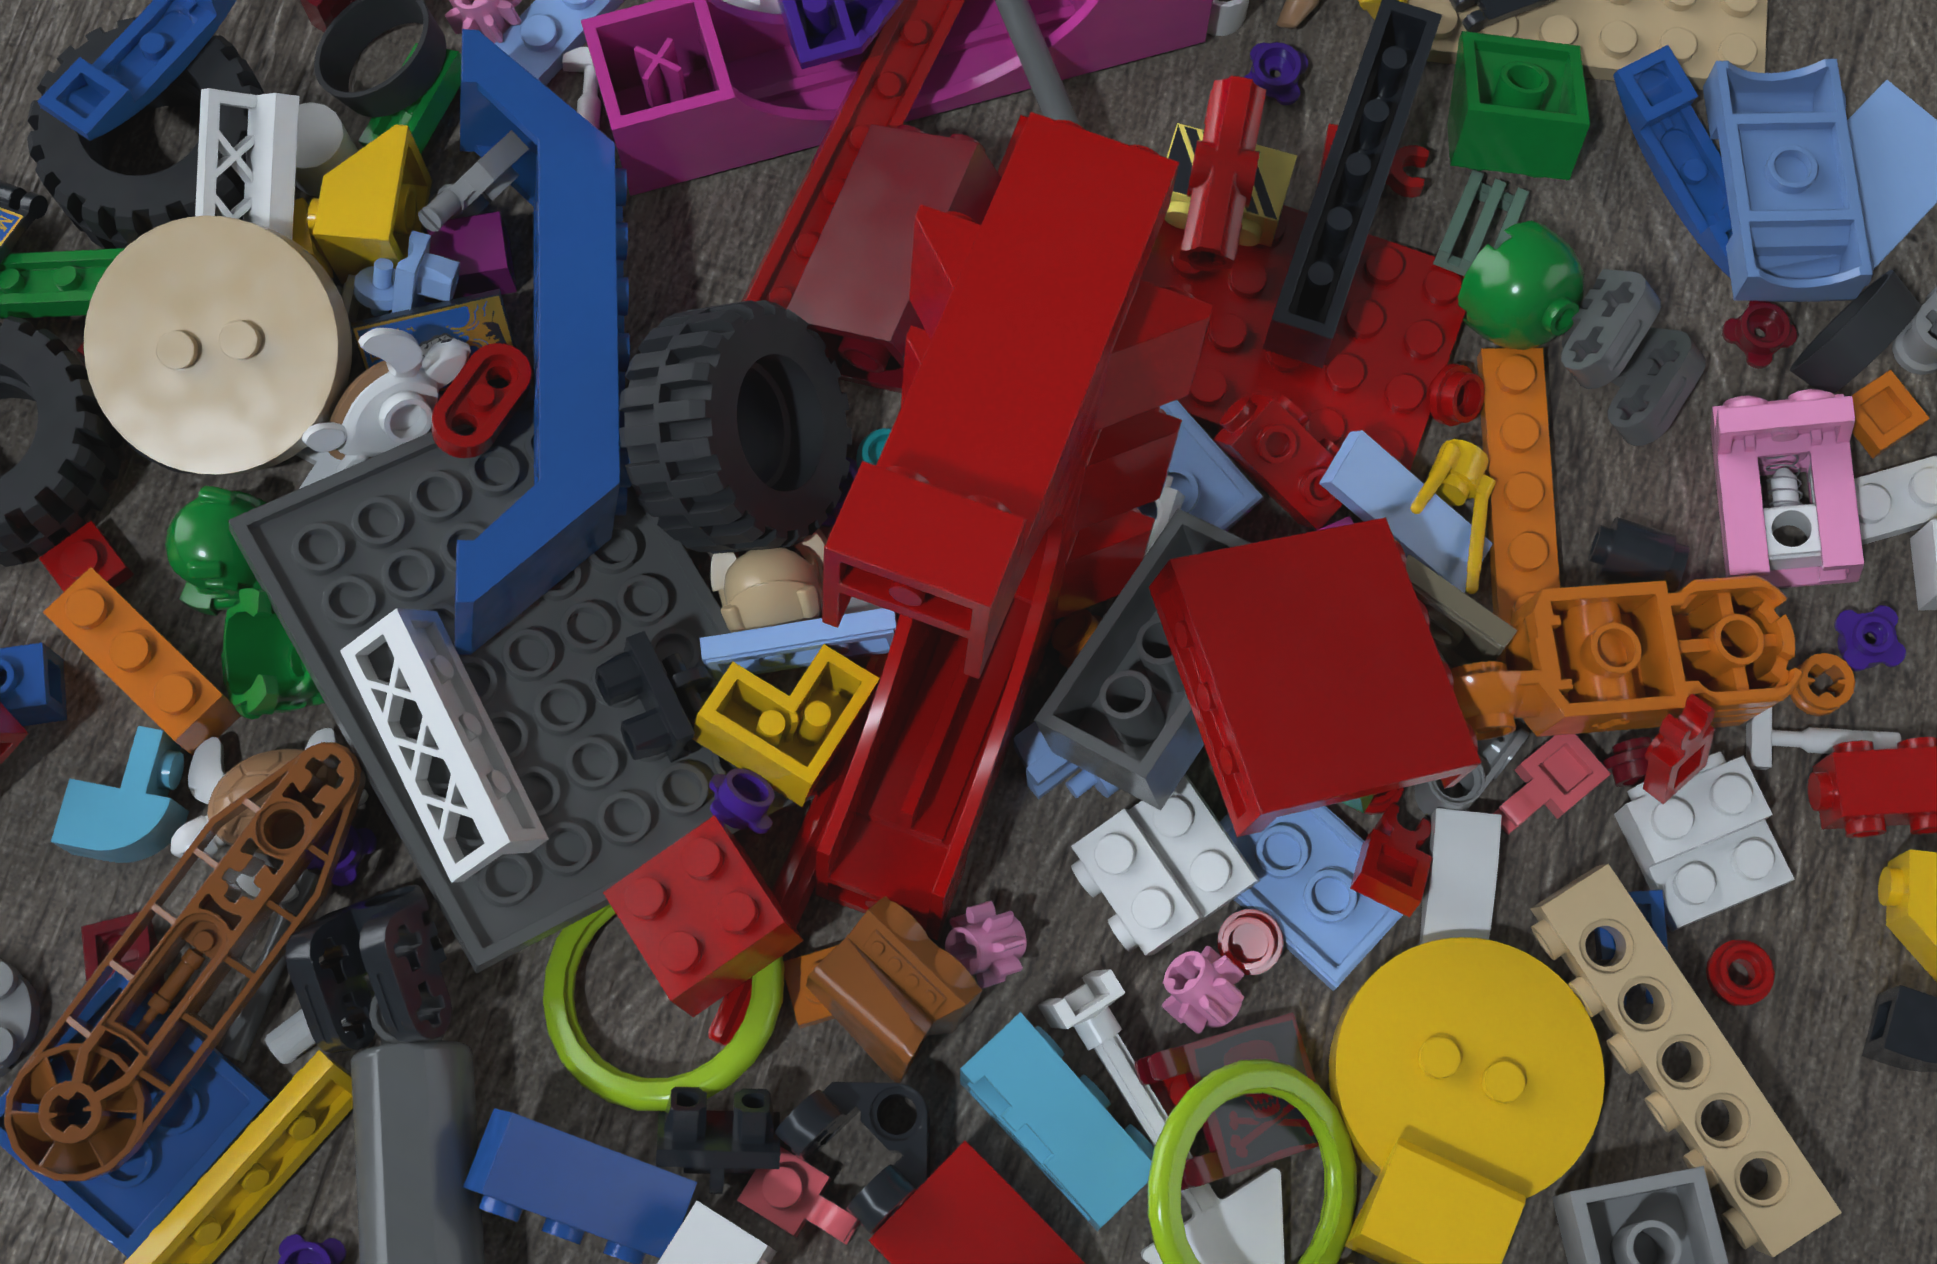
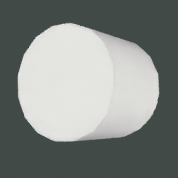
(320, 146)

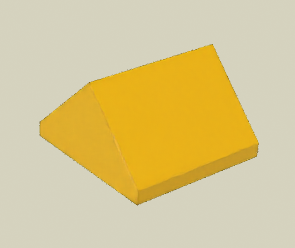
(1434, 1213)

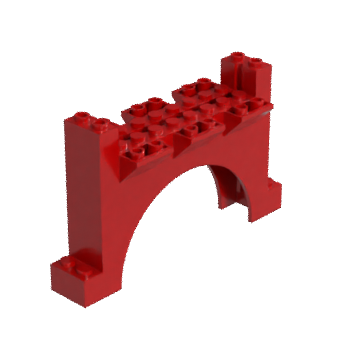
(1001, 489)

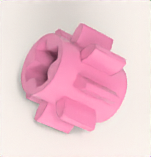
(487, 16)
(987, 943)
(1203, 989)

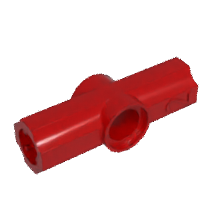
(1223, 174)

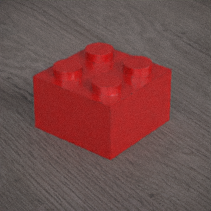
(702, 917)

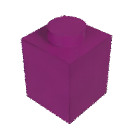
(483, 250)

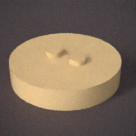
(216, 345)

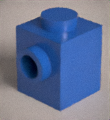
(33, 684)

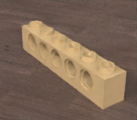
(1794, 1196)

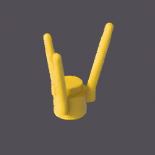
(1457, 477)

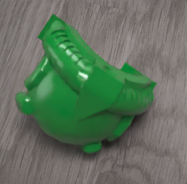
(206, 552)
(261, 662)

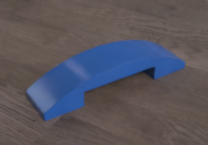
(134, 66)
(1678, 147)

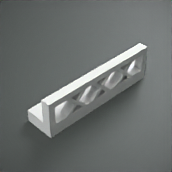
(269, 158)
(463, 737)

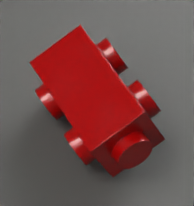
(1281, 455)
(1877, 788)

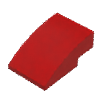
(969, 1218)

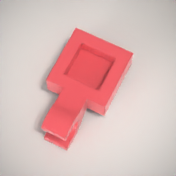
(1554, 777)
(794, 1196)

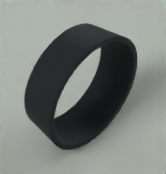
(358, 27)
(1857, 334)

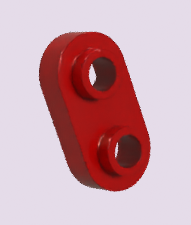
(477, 403)

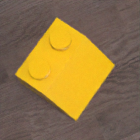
(371, 204)

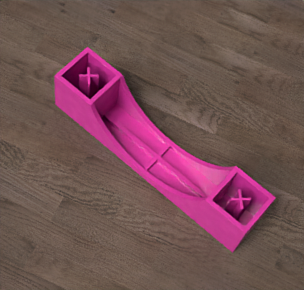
(721, 87)

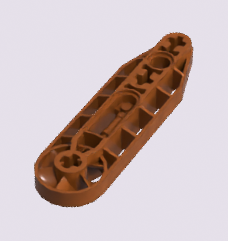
(214, 925)

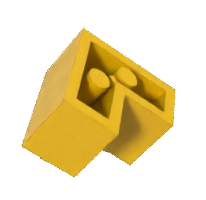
(784, 735)

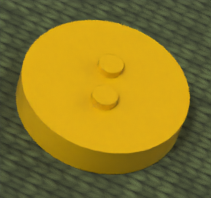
(1470, 1060)

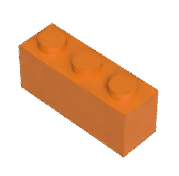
(141, 661)

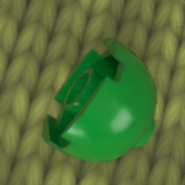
(1523, 288)

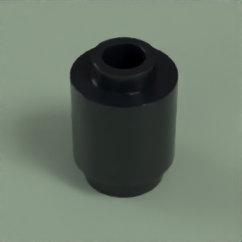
(1638, 554)

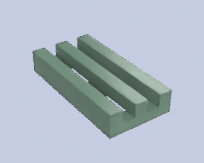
(1494, 198)

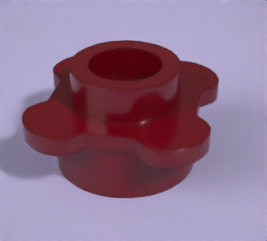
(1771, 321)

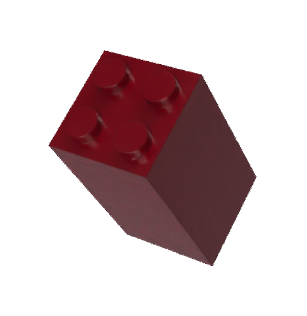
(863, 260)

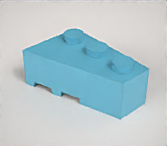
(1058, 1120)

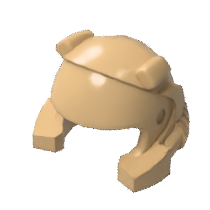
(770, 585)

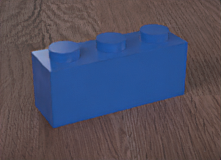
(577, 1187)

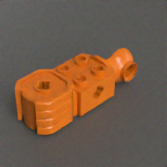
(1632, 657)

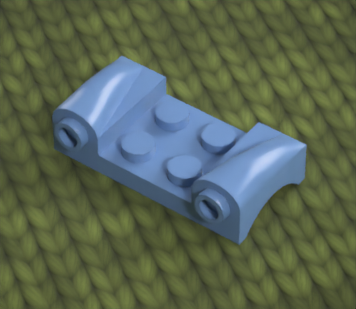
(1789, 184)

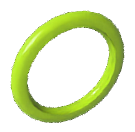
(633, 1090)
(1190, 1115)

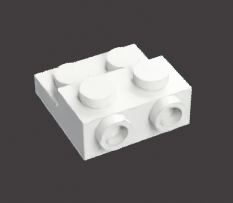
(1705, 842)
(1162, 868)

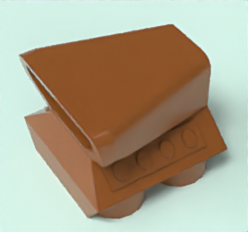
(893, 987)

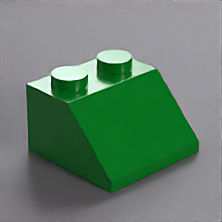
(1517, 106)

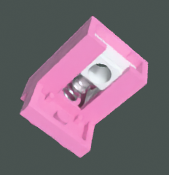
(1778, 439)

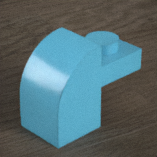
(126, 820)

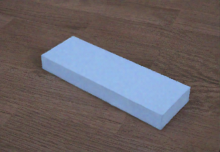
(1380, 487)
(799, 642)

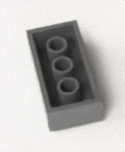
(1122, 697)

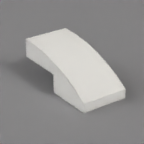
(1461, 875)

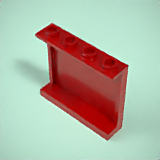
(1312, 671)

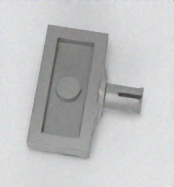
(488, 175)

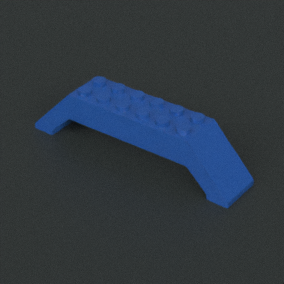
(576, 343)

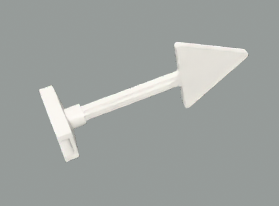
(1224, 1230)

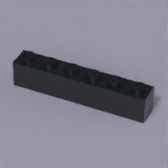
(1351, 183)

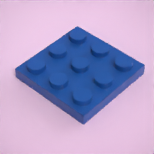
(178, 1151)

